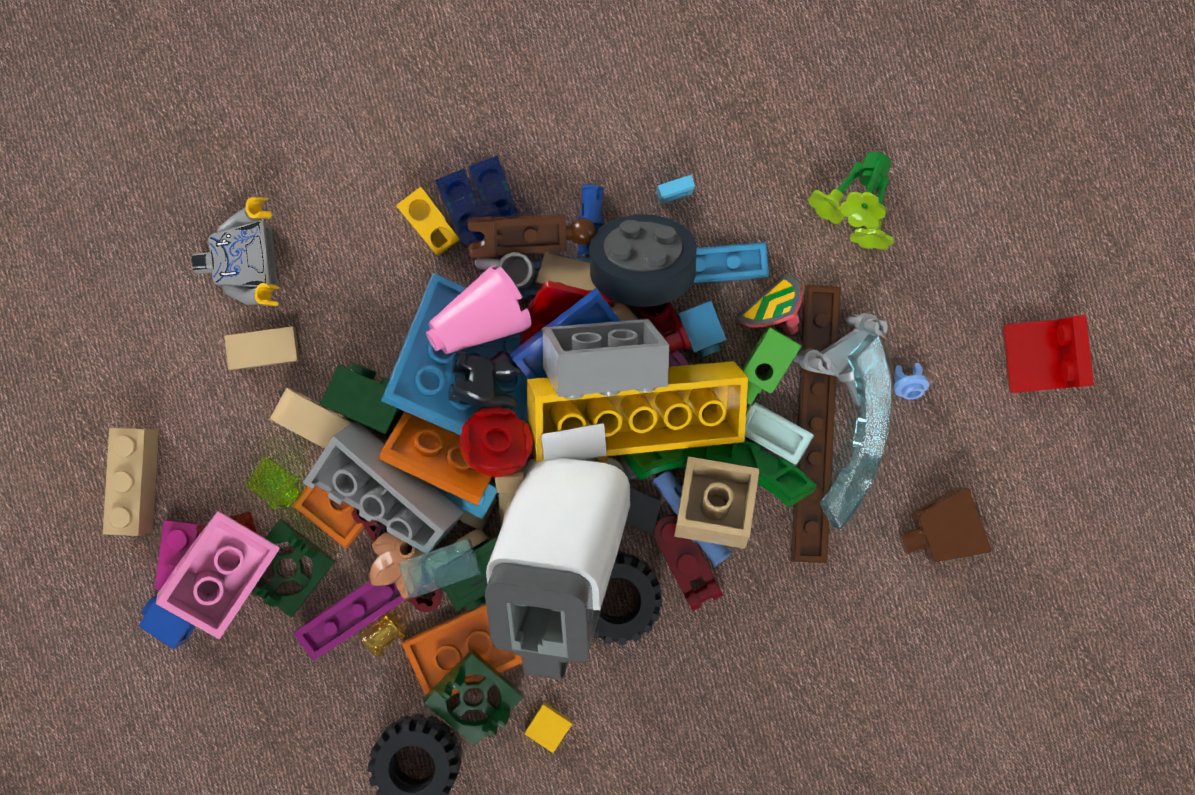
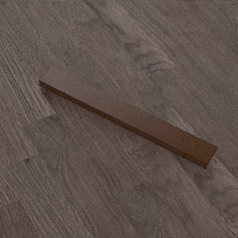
(816, 416)

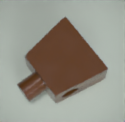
(947, 528)

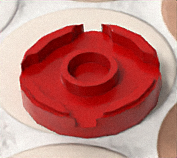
(496, 442)

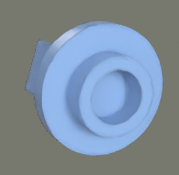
(910, 386)

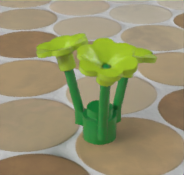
(863, 208)

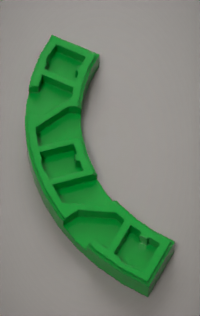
(775, 474)

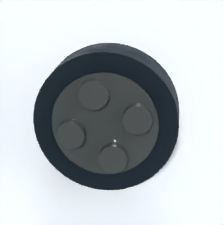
(643, 260)

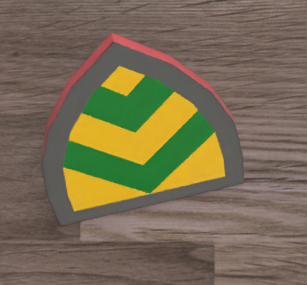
(776, 306)

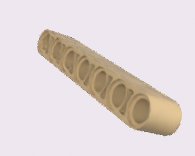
(320, 424)

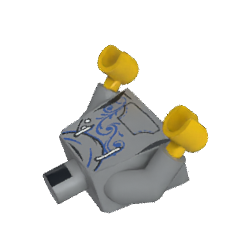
(243, 256)

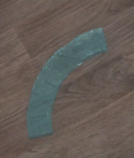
(870, 433)

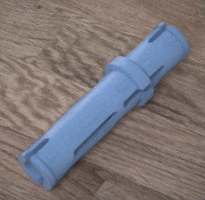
(671, 490)

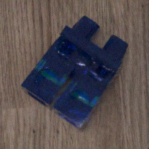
(463, 204)

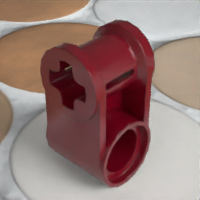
(667, 325)

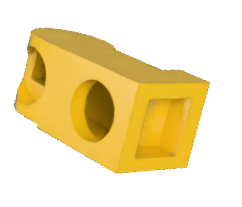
(428, 221)

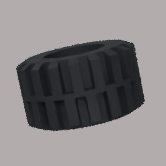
(645, 613)
(418, 733)

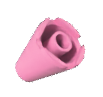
(480, 314)

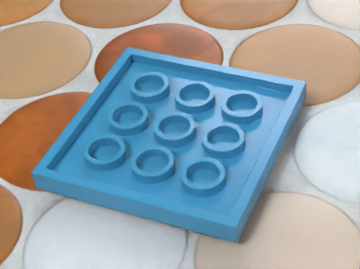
(424, 375)

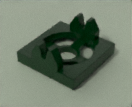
(320, 566)
(474, 731)

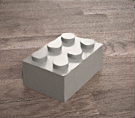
(605, 358)

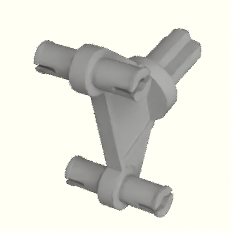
(834, 358)

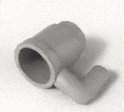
(515, 264)

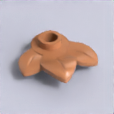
(385, 568)

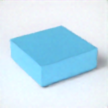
(675, 189)

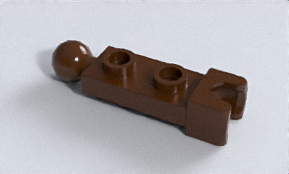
(527, 234)

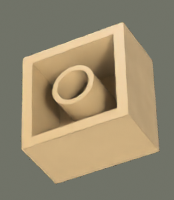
(717, 502)

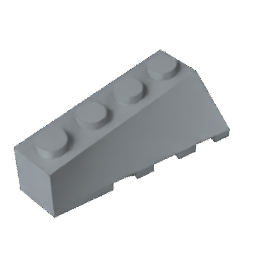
(381, 492)

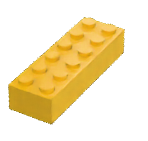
(696, 410)

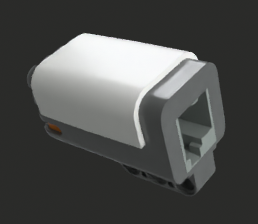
(556, 561)

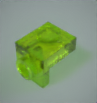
(274, 483)

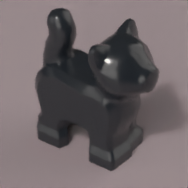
(480, 377)

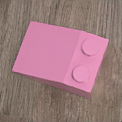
(216, 574)

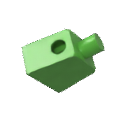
(773, 349)

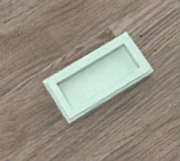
(776, 433)

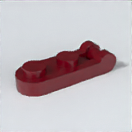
(685, 563)

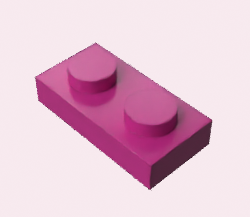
(175, 542)

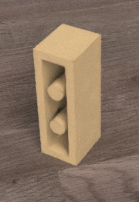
(130, 481)

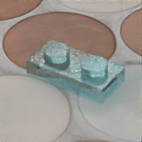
(439, 568)

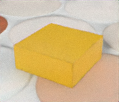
(548, 727)

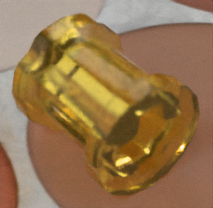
(383, 634)

